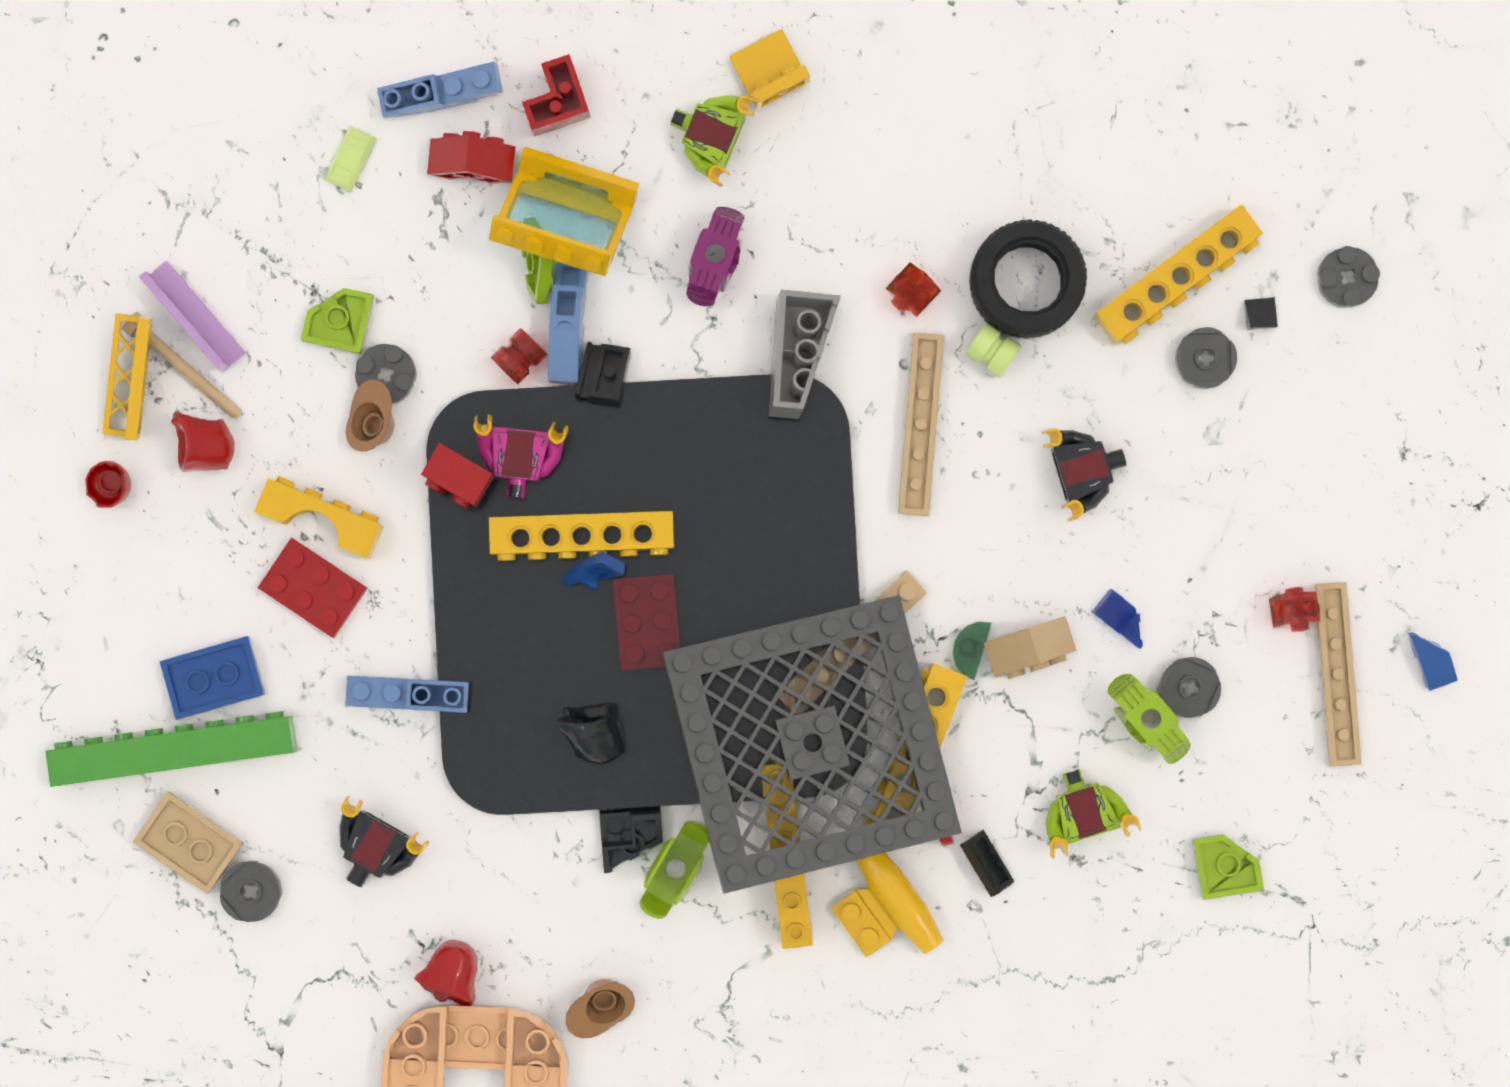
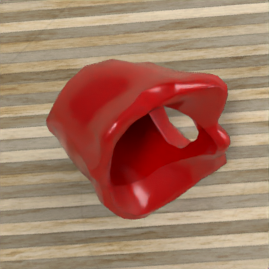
(203, 443)
(451, 973)

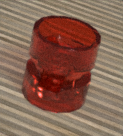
(519, 356)

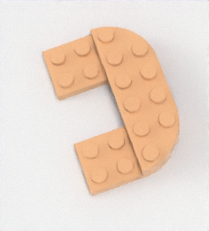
(476, 1040)

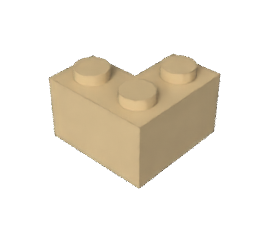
(1030, 648)

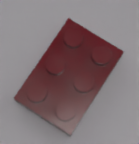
(646, 620)

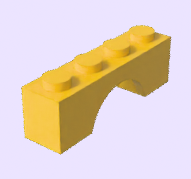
(284, 503)

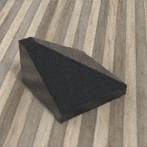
(1260, 313)

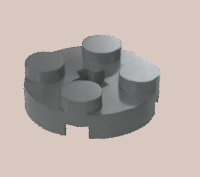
(1365, 275)
(1192, 346)
(393, 358)
(1205, 680)
(232, 891)

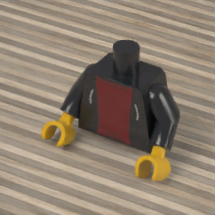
(1082, 468)
(374, 845)

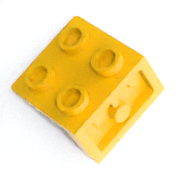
(769, 69)

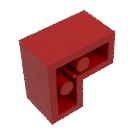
(564, 102)
(471, 158)
(457, 475)

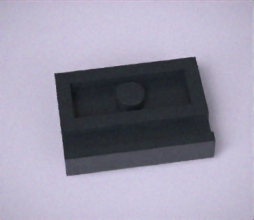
(603, 373)

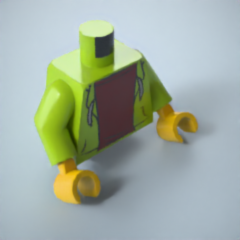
(713, 132)
(1085, 813)

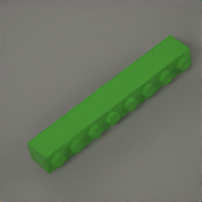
(171, 751)

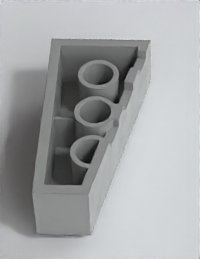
(798, 343)

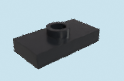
(987, 863)

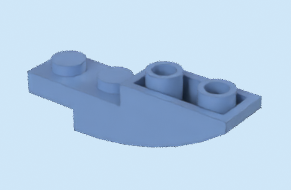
(440, 91)
(566, 324)
(407, 694)

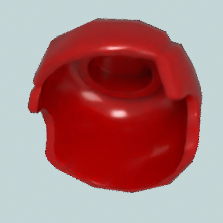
(108, 484)

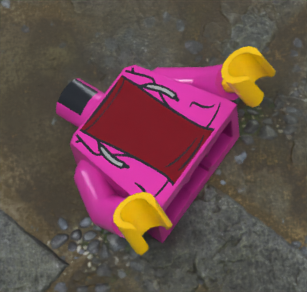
(519, 453)

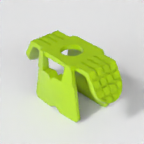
(1134, 701)
(661, 888)

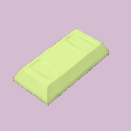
(350, 158)

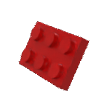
(312, 587)

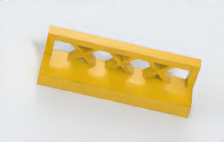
(138, 378)

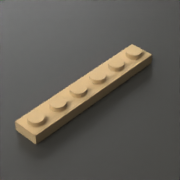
(920, 424)
(910, 593)
(1338, 675)

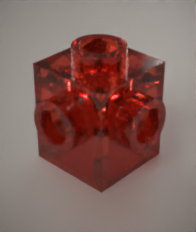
(912, 290)
(1295, 609)

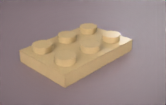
(188, 842)

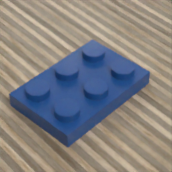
(212, 677)

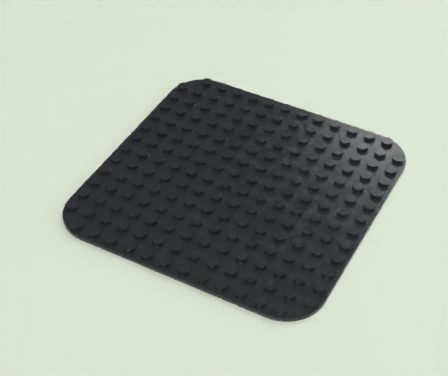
(756, 545)

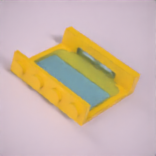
(565, 212)

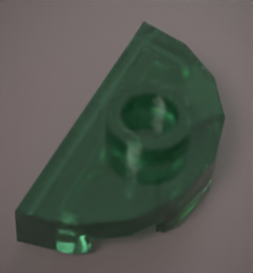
(969, 648)

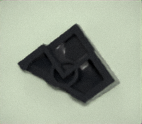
(628, 833)

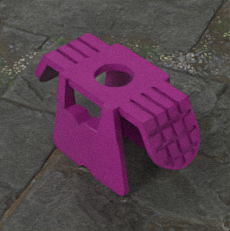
(707, 276)

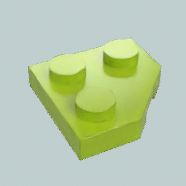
(539, 279)
(339, 321)
(1225, 868)

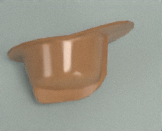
(370, 416)
(599, 1008)

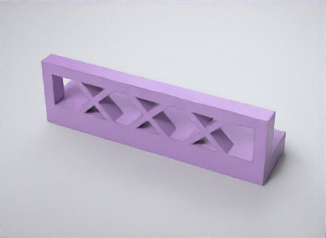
(193, 316)

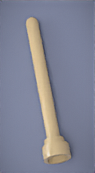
(186, 370)

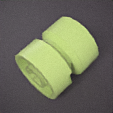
(992, 349)

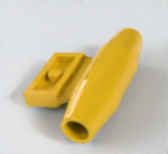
(886, 904)

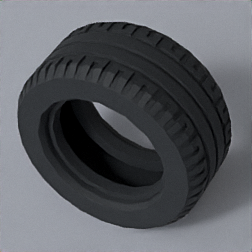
(1045, 239)

